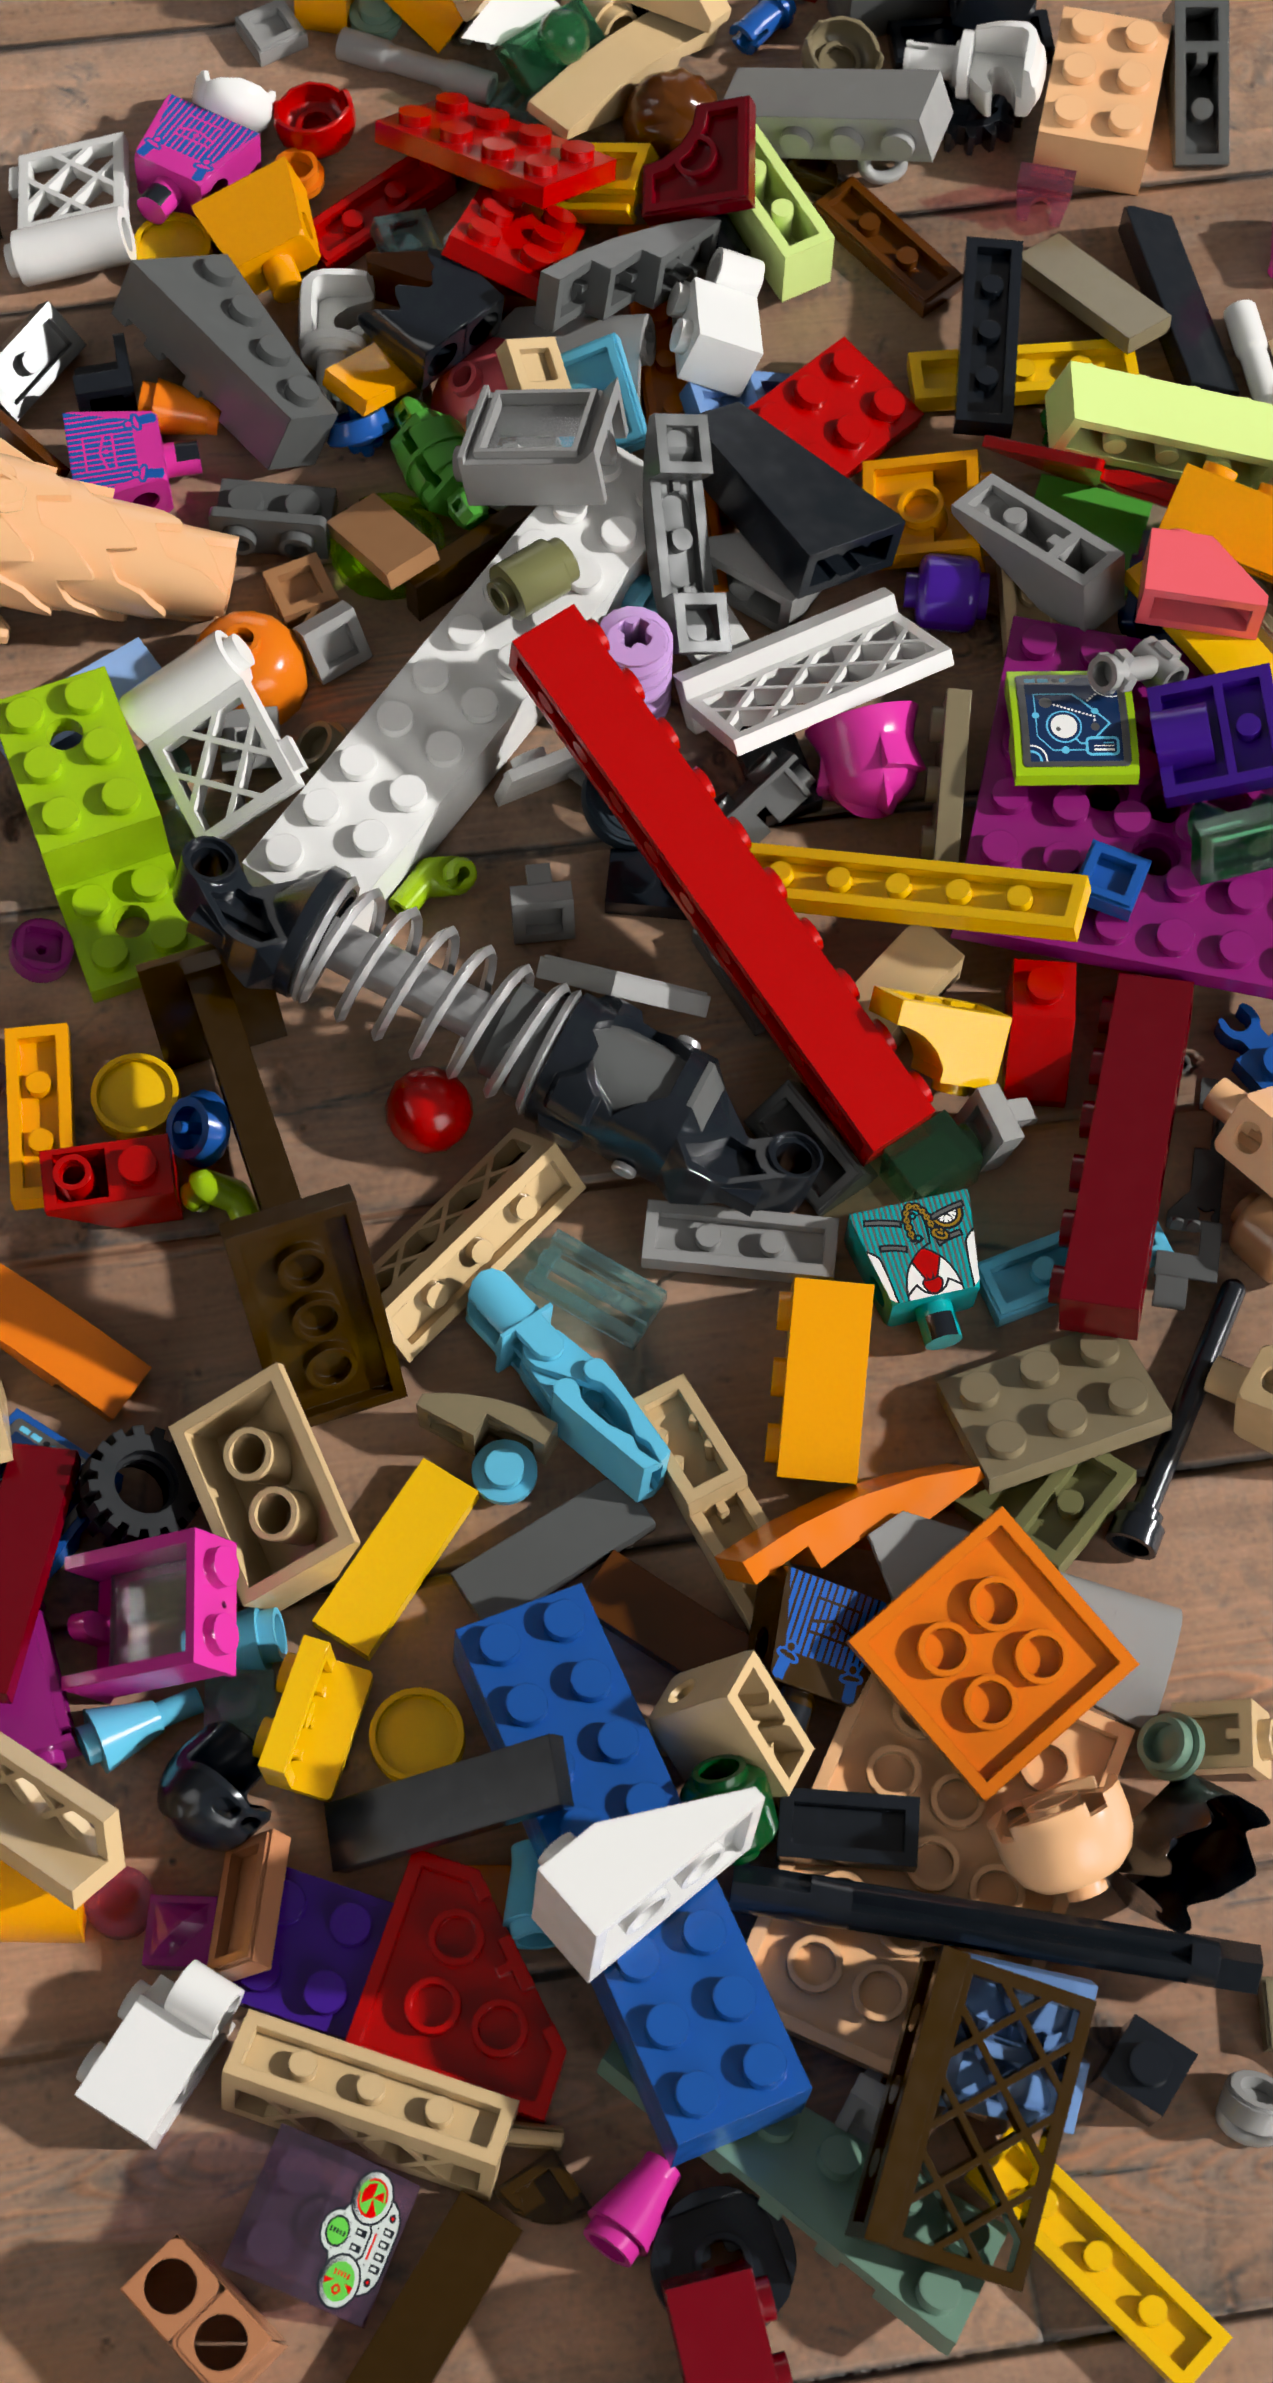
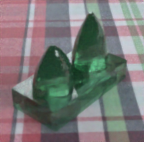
(1231, 842)

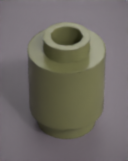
(532, 578)

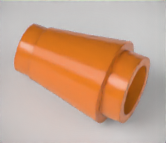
(178, 409)

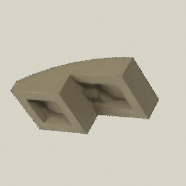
(470, 1418)

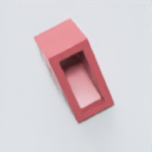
(1197, 587)

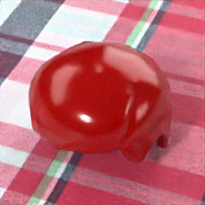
(315, 118)

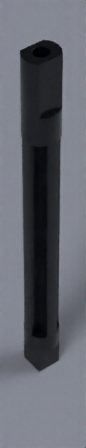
(996, 1928)

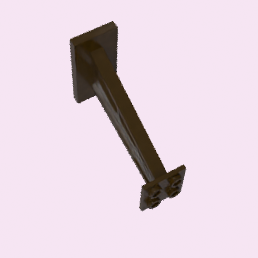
(298, 1259)

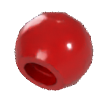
(428, 1110)

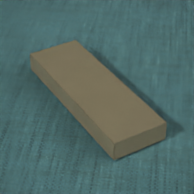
(1094, 294)

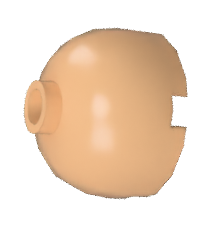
(1066, 1837)

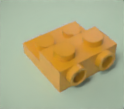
(922, 494)

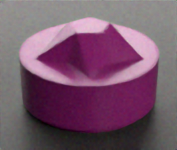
(41, 950)

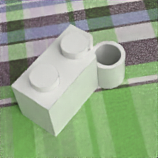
(718, 323)
(159, 2050)

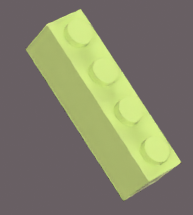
(1158, 424)

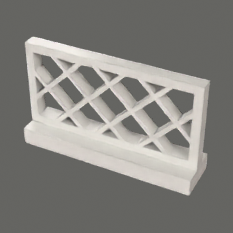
(794, 661)

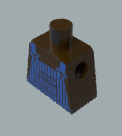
(802, 1636)

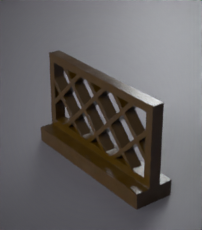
(911, 2102)

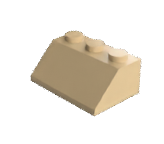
(267, 1489)

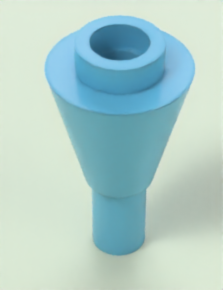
(122, 1730)

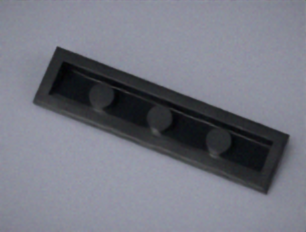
(1169, 281)

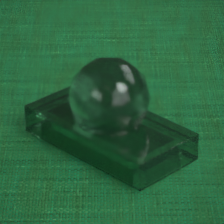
(549, 46)

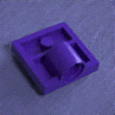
(1214, 734)

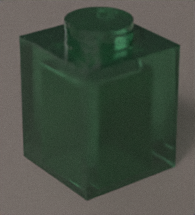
(932, 1160)

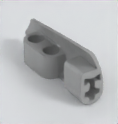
(1145, 1627)

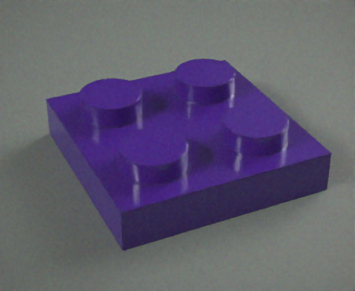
(319, 1955)

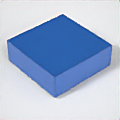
(1114, 879)

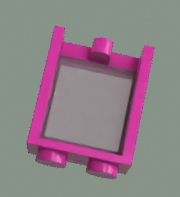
(160, 1614)

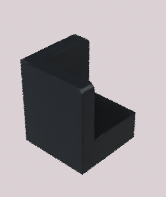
(107, 384)

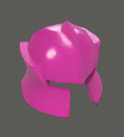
(868, 757)

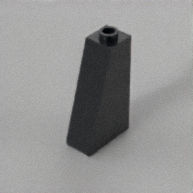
(794, 506)

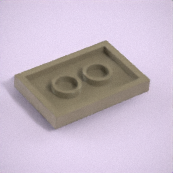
(1052, 1407)

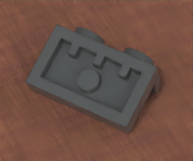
(275, 517)

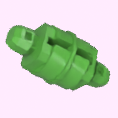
(425, 457)

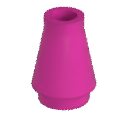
(631, 2212)

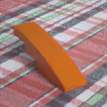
(65, 1347)
(844, 1518)

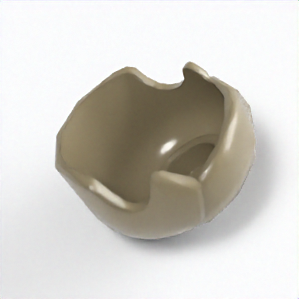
(841, 44)

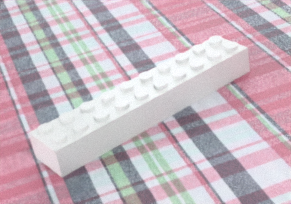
(448, 713)

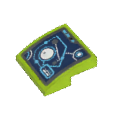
(1069, 731)

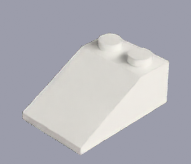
(634, 1871)

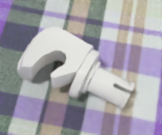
(988, 61)
(328, 319)

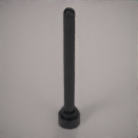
(1138, 1526)

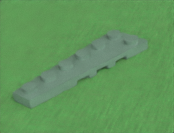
(812, 2177)

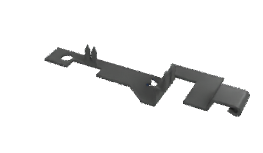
(1174, 1268)

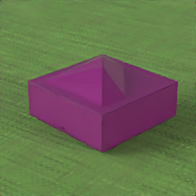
(178, 1931)

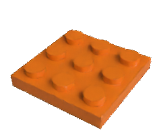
(992, 1653)

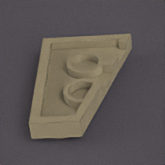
(946, 779)

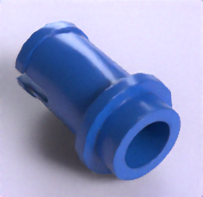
(761, 23)

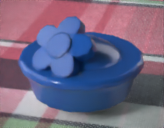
(360, 432)
(199, 1128)

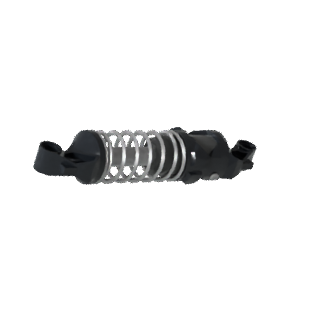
(570, 1060)

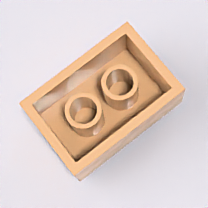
(1102, 98)

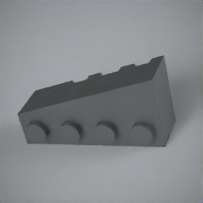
(230, 352)

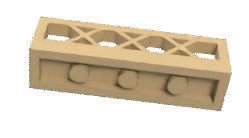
(509, 1214)
(49, 1831)
(368, 2104)

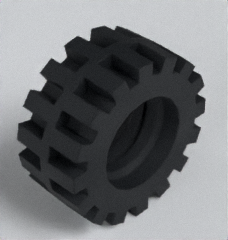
(102, 1502)

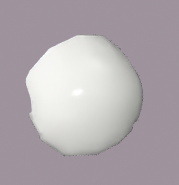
(235, 100)

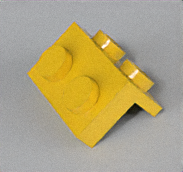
(314, 1722)

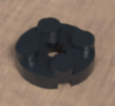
(730, 2218)

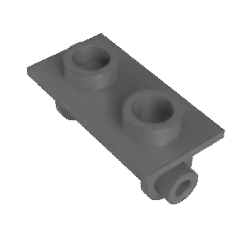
(769, 786)

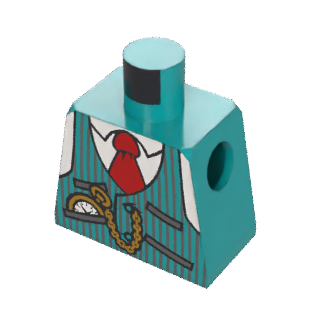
(919, 1262)

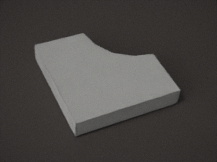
(623, 985)

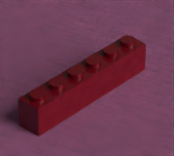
(1125, 1157)

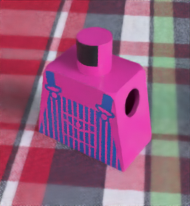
(190, 157)
(128, 455)

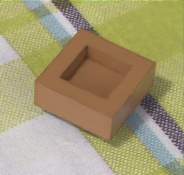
(299, 589)

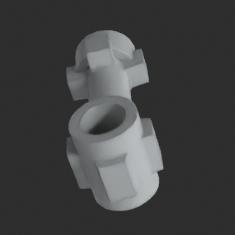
(1151, 663)

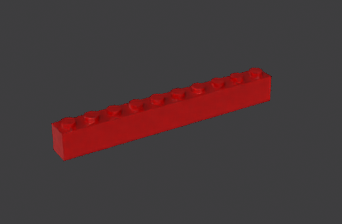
(720, 884)

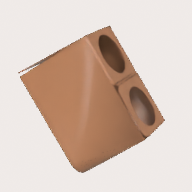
(183, 2326)

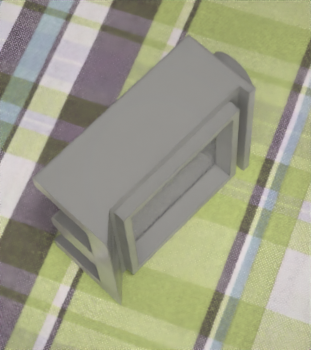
(540, 446)

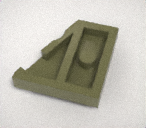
(1059, 1508)

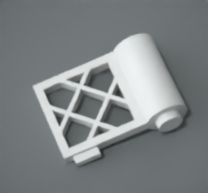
(76, 236)
(198, 693)

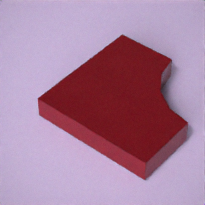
(709, 169)

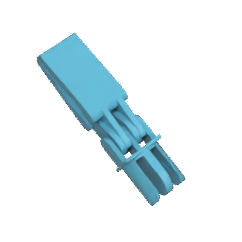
(569, 1386)

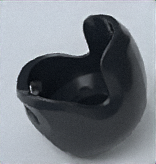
(208, 1789)

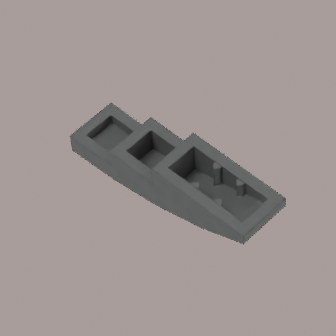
(625, 270)

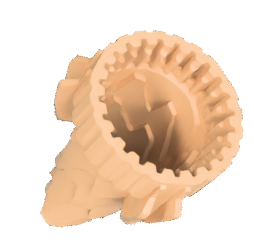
(101, 555)

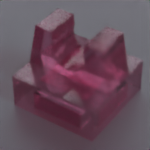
(1045, 185)

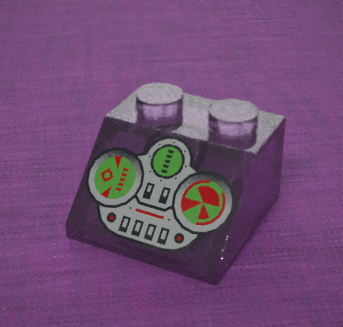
(321, 2226)

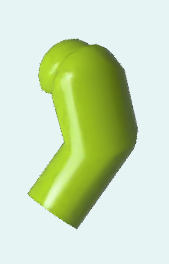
(432, 879)
(219, 1190)

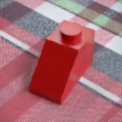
(1041, 1033)

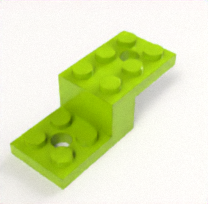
(95, 827)

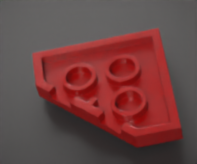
(457, 1992)

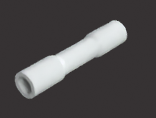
(1251, 348)

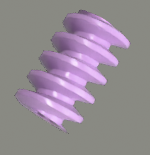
(645, 646)

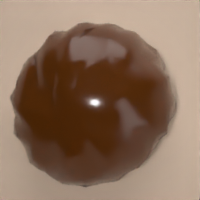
(664, 108)

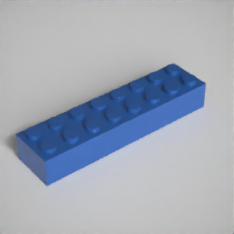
(689, 1992)

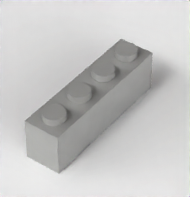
(848, 111)

